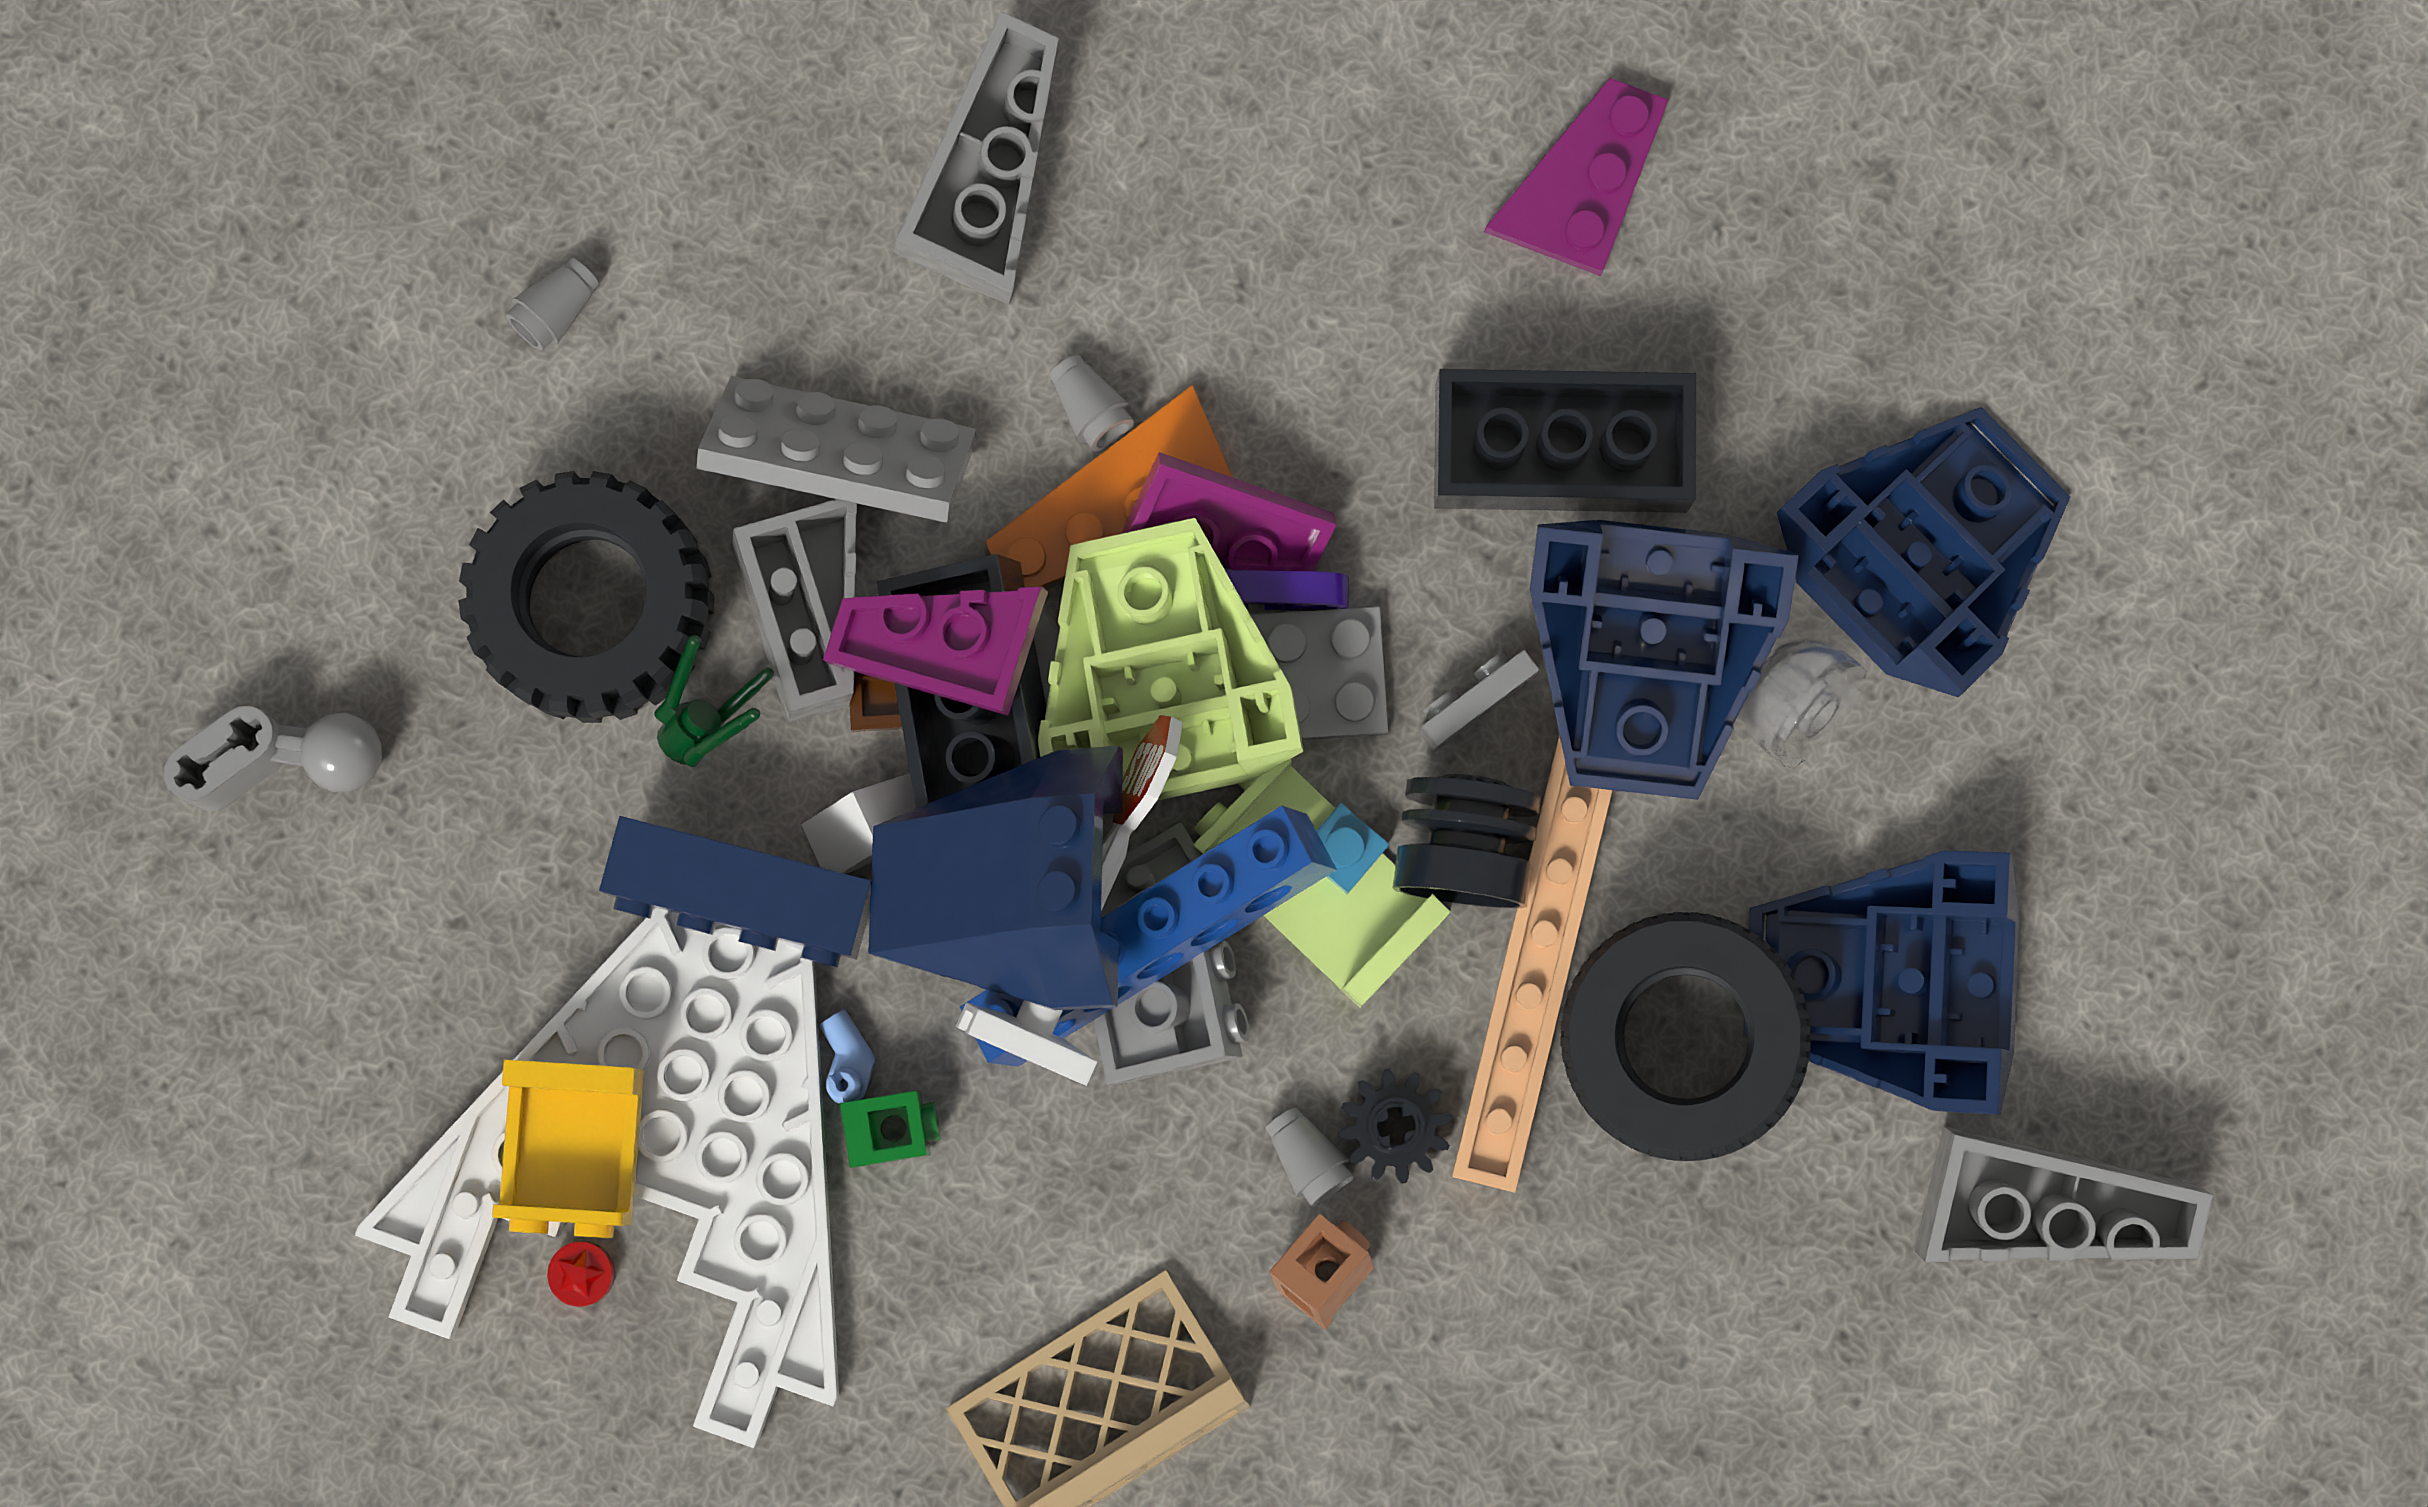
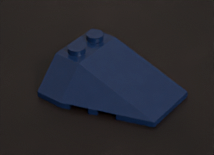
(1926, 547)
(1653, 646)
(1005, 882)
(1909, 976)

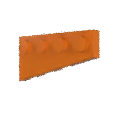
(1103, 492)

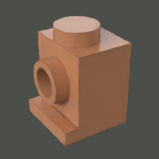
(1298, 1268)

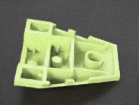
(1165, 633)

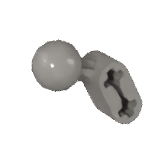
(336, 752)

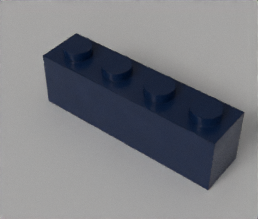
(738, 889)

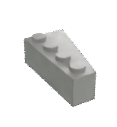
(985, 166)
(2052, 1206)

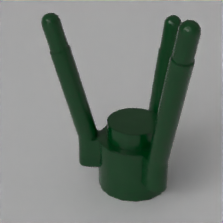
(695, 726)

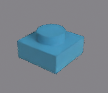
(1351, 847)

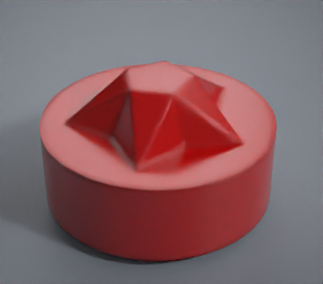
(581, 1273)

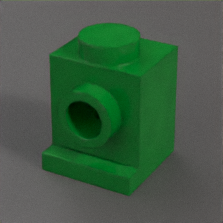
(864, 1125)

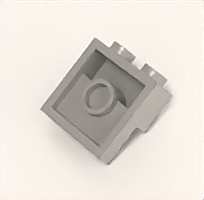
(1175, 1022)

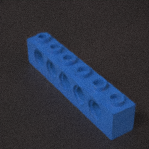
(1195, 910)

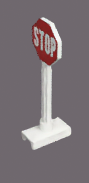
(1032, 1030)

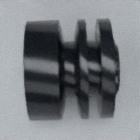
(1467, 841)

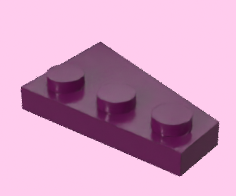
(1585, 181)
(1240, 520)
(941, 644)

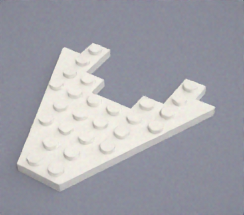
(722, 1138)

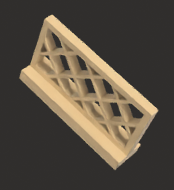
(1131, 1453)

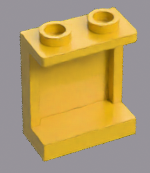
(570, 1146)

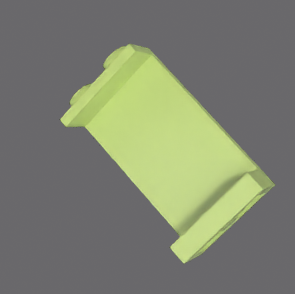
(1349, 936)

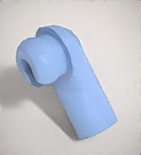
(852, 1059)

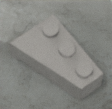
(795, 582)

